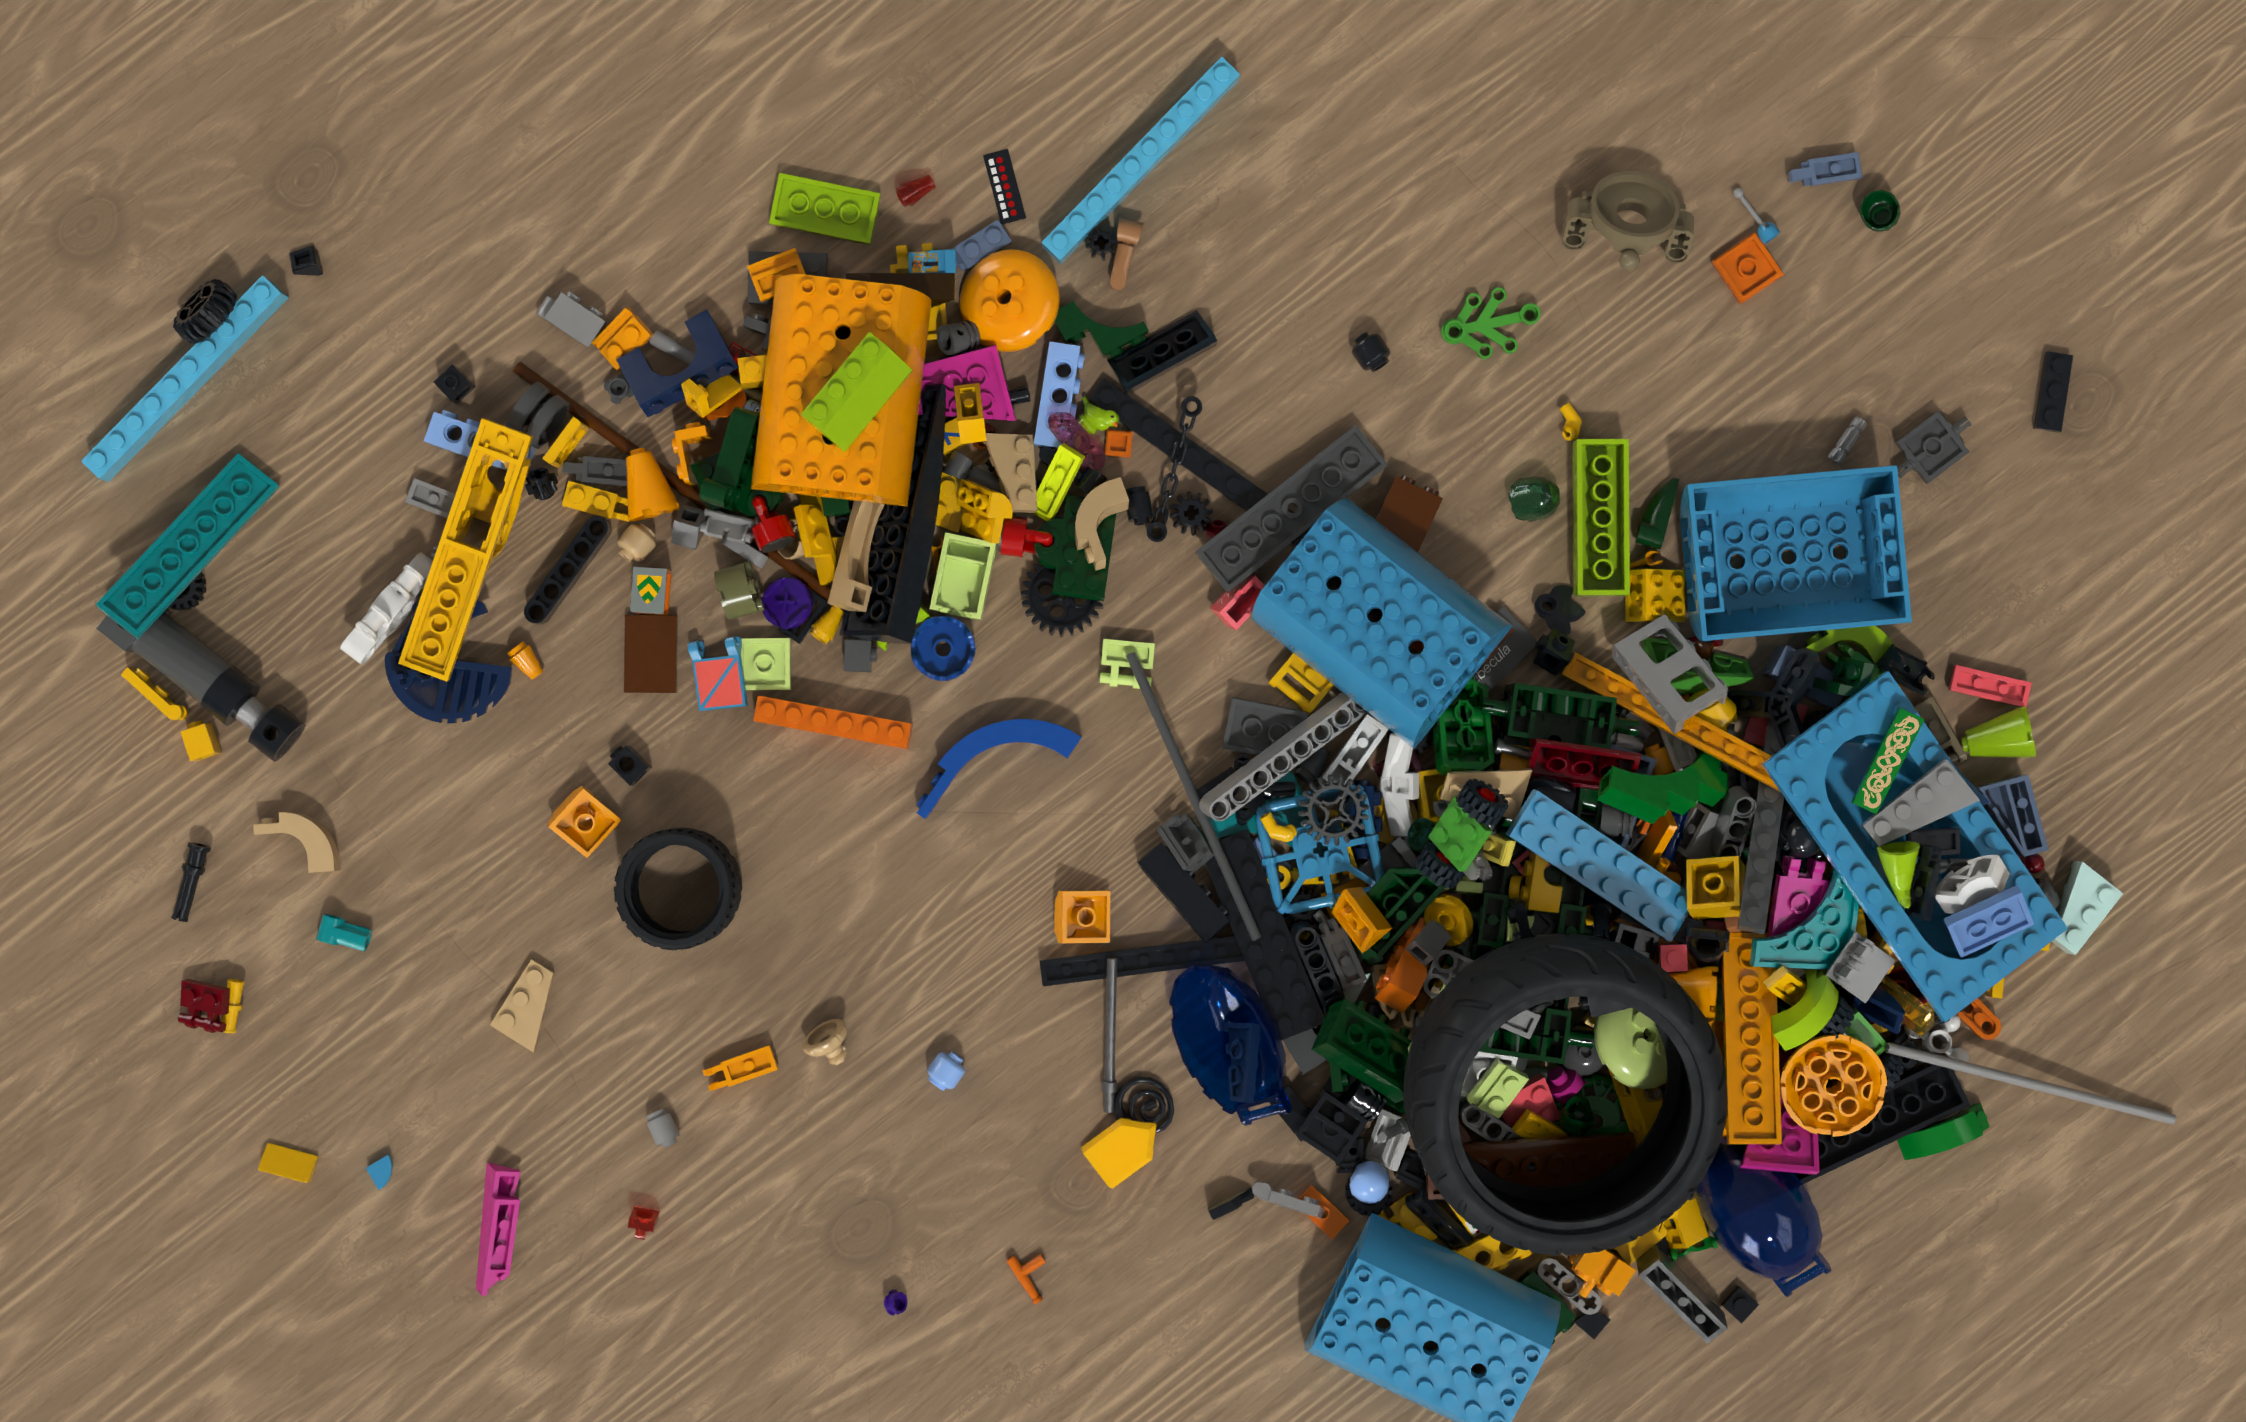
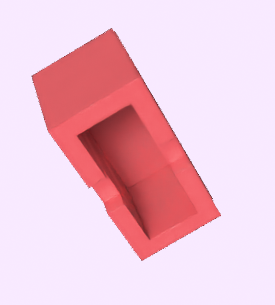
(1236, 606)

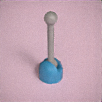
(1766, 230)

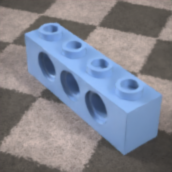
(1058, 355)
(440, 435)

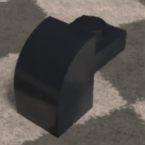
(1635, 938)

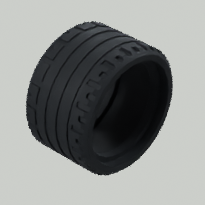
(630, 905)

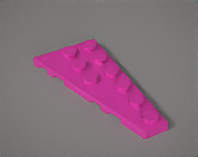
(969, 368)
(1798, 1149)

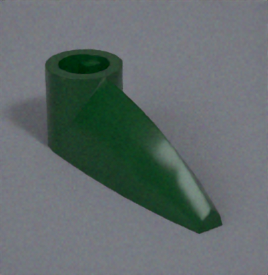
(1657, 515)

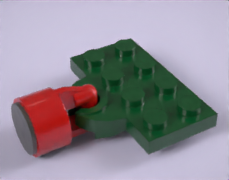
(774, 529)
(1057, 550)

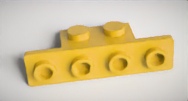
(816, 537)

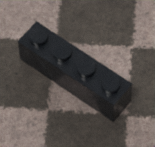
(1184, 893)

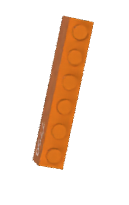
(832, 722)

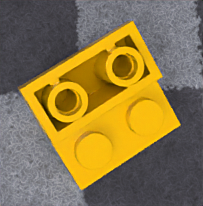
(983, 510)

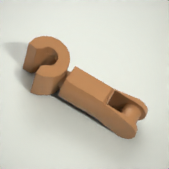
(1128, 234)

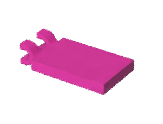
(1796, 894)

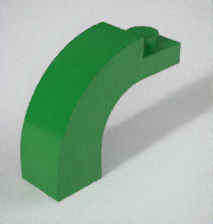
(1945, 1134)

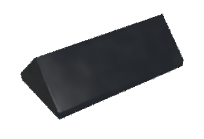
(1162, 352)

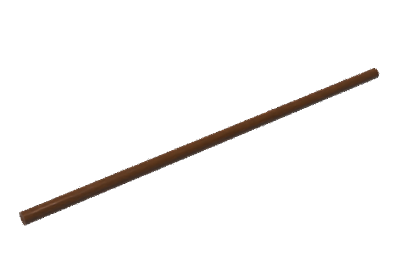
(673, 480)

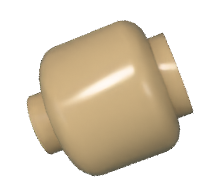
(636, 542)

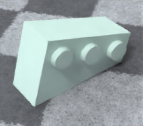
(2083, 906)

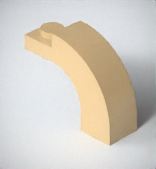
(1097, 505)
(317, 840)

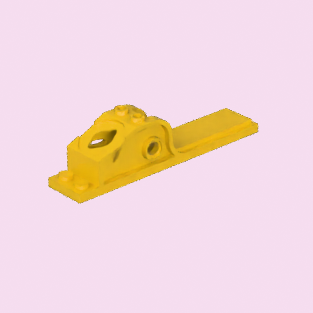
(460, 567)

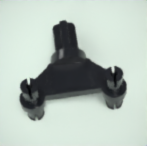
(1277, 789)

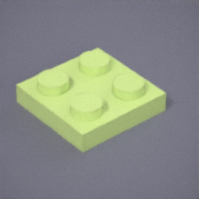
(766, 663)

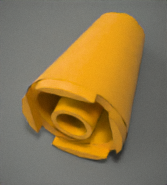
(647, 487)
(1700, 986)

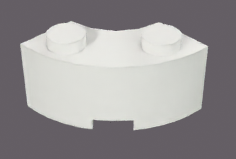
(1972, 883)

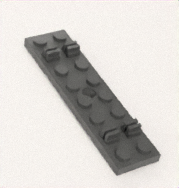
(1269, 524)

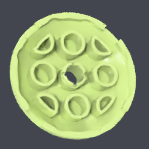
(1627, 1053)

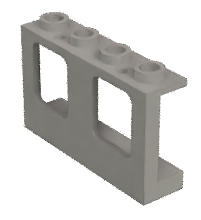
(1655, 679)

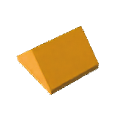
(1360, 918)

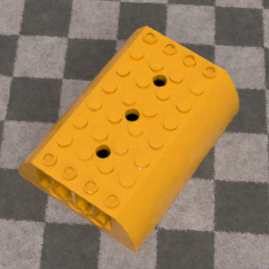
(803, 359)

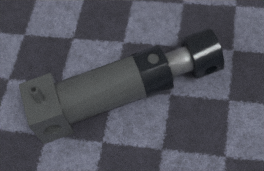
(210, 681)

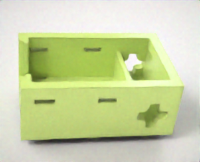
(963, 576)

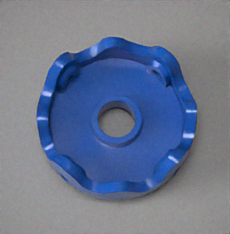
(924, 648)

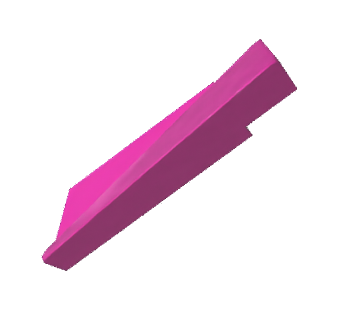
(497, 1226)

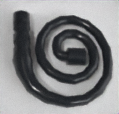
(1148, 1105)

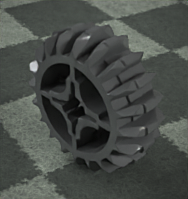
(1322, 829)

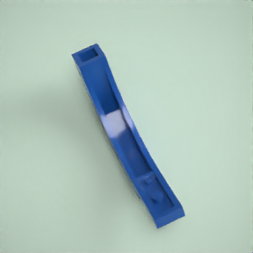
(995, 734)

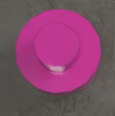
(1564, 1083)

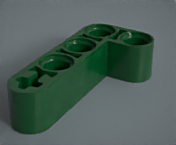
(733, 461)

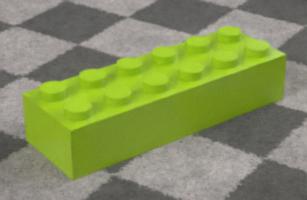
(1601, 518)

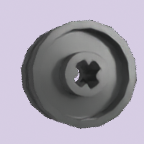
(538, 414)

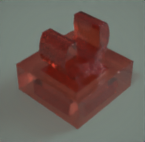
(643, 1221)

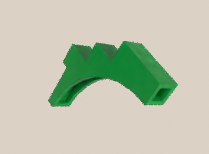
(1652, 795)

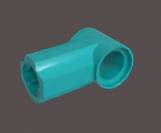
(337, 931)

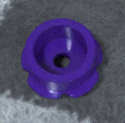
(895, 1302)

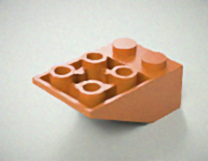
(1404, 973)

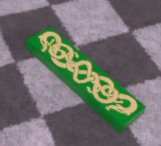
(1887, 760)

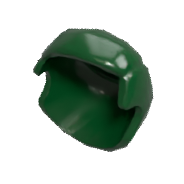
(1880, 210)

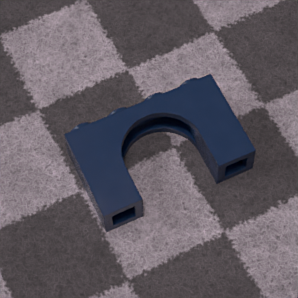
(710, 363)

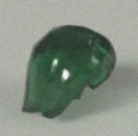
(1534, 498)

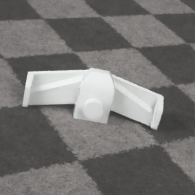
(1398, 786)

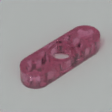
(1087, 442)

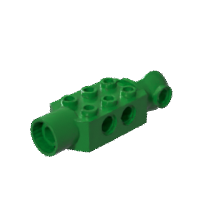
(1463, 733)

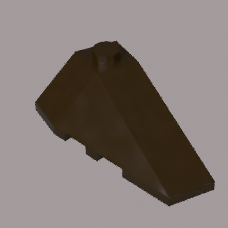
(937, 286)

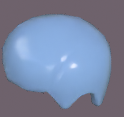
(1369, 1182)

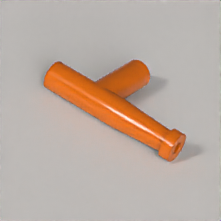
(1022, 1274)

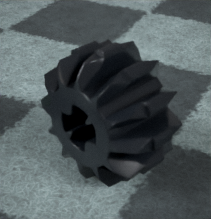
(1184, 508)
(1302, 917)

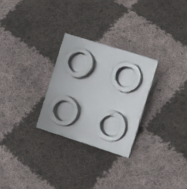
(1860, 967)

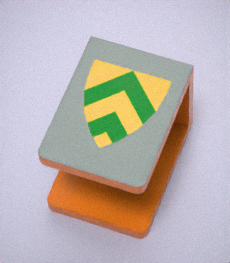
(650, 591)

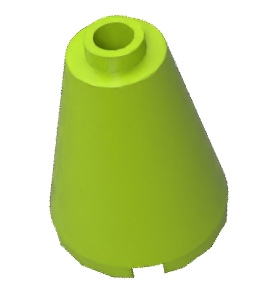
(2002, 737)

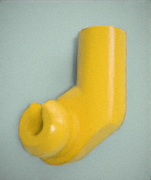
(1573, 422)
(1276, 831)

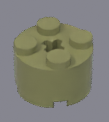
(739, 590)

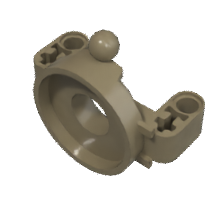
(1638, 193)

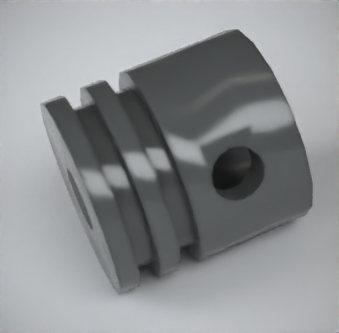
(961, 335)
(1616, 822)

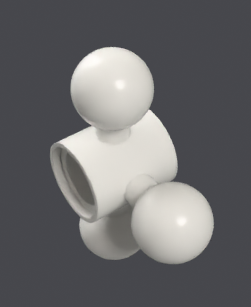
(1946, 1040)

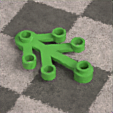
(1486, 324)

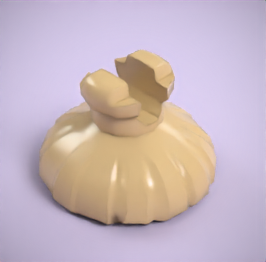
(827, 1040)

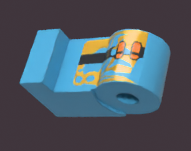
(932, 261)

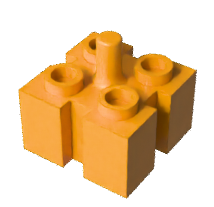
(1601, 1269)

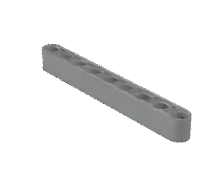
(1287, 755)

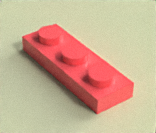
(1989, 686)

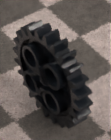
(1074, 614)

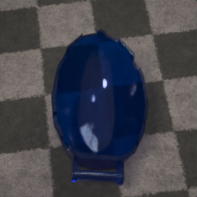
(1200, 1004)
(1762, 1219)

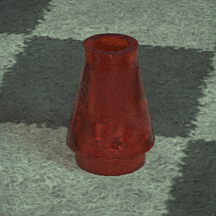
(912, 191)

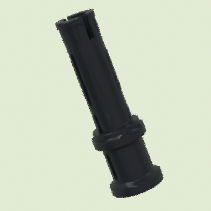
(192, 870)

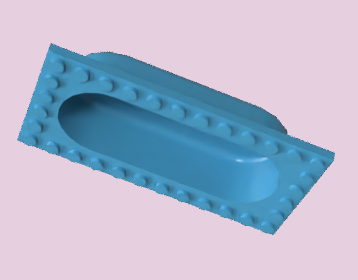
(1819, 779)

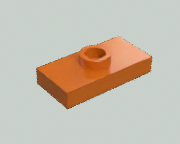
(1332, 1220)

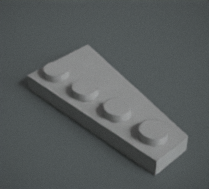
(1923, 802)

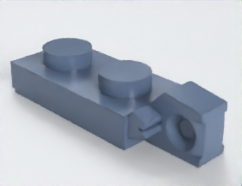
(1827, 170)
(983, 243)

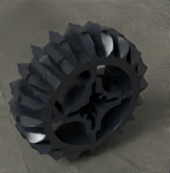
(205, 311)

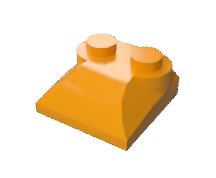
(583, 821)
(1082, 916)

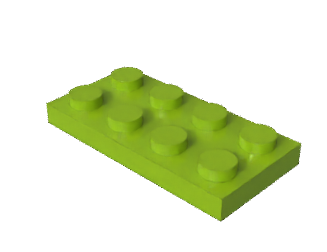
(824, 208)

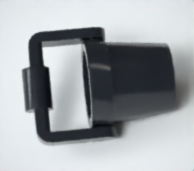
(1707, 945)

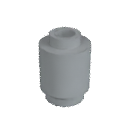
(662, 1128)

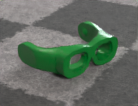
(1709, 1242)

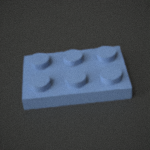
(1989, 921)

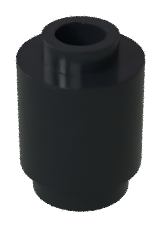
(1139, 506)

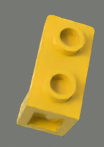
(707, 399)

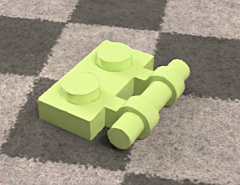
(1114, 655)

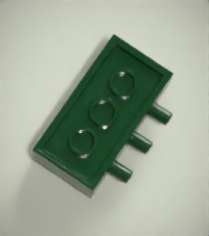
(1365, 1047)

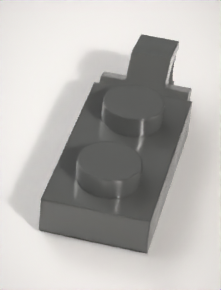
(598, 470)

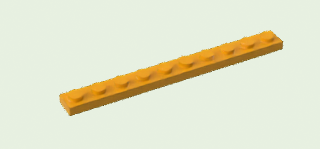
(1695, 730)

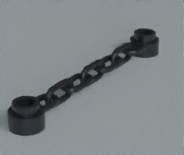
(1172, 475)

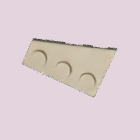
(1015, 467)
(1509, 783)
(524, 1007)

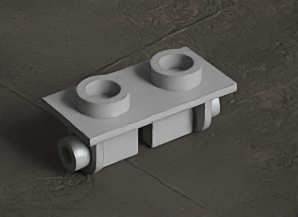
(718, 522)

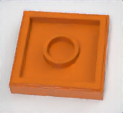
(1747, 268)

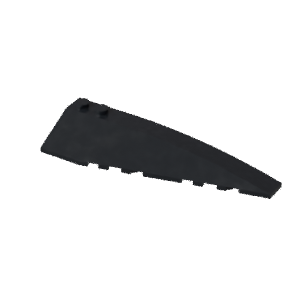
(905, 538)

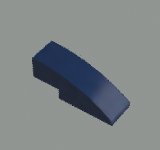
(1880, 1008)

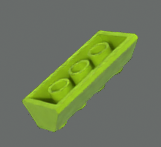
(856, 392)

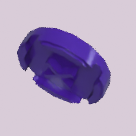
(787, 603)

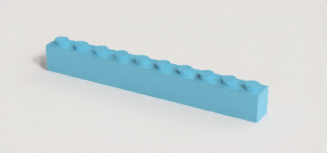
(1141, 160)
(184, 380)

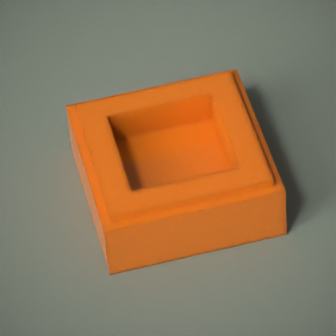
(1118, 443)

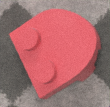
(1535, 1097)

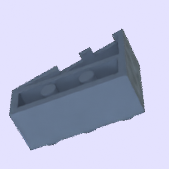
(2015, 813)

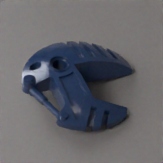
(466, 693)

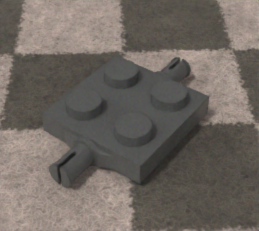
(1932, 447)

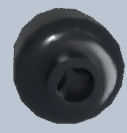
(1371, 352)

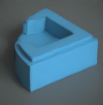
(381, 1171)

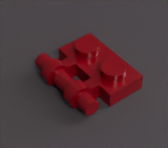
(204, 997)

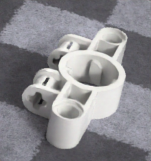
(388, 610)

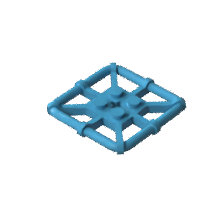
(1311, 864)

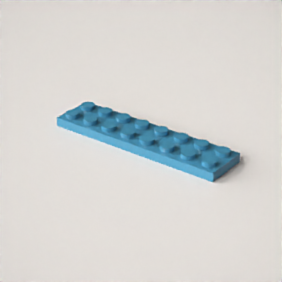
(1600, 865)

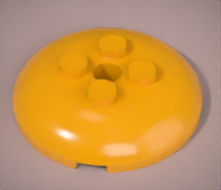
(1031, 306)
(1836, 1108)

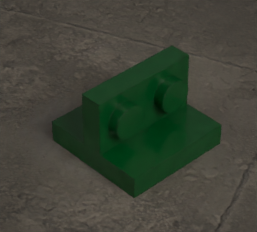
(1848, 678)

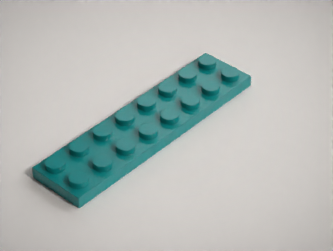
(187, 546)

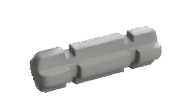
(1847, 440)

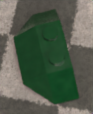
(1401, 899)

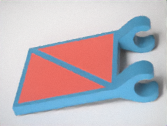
(719, 679)

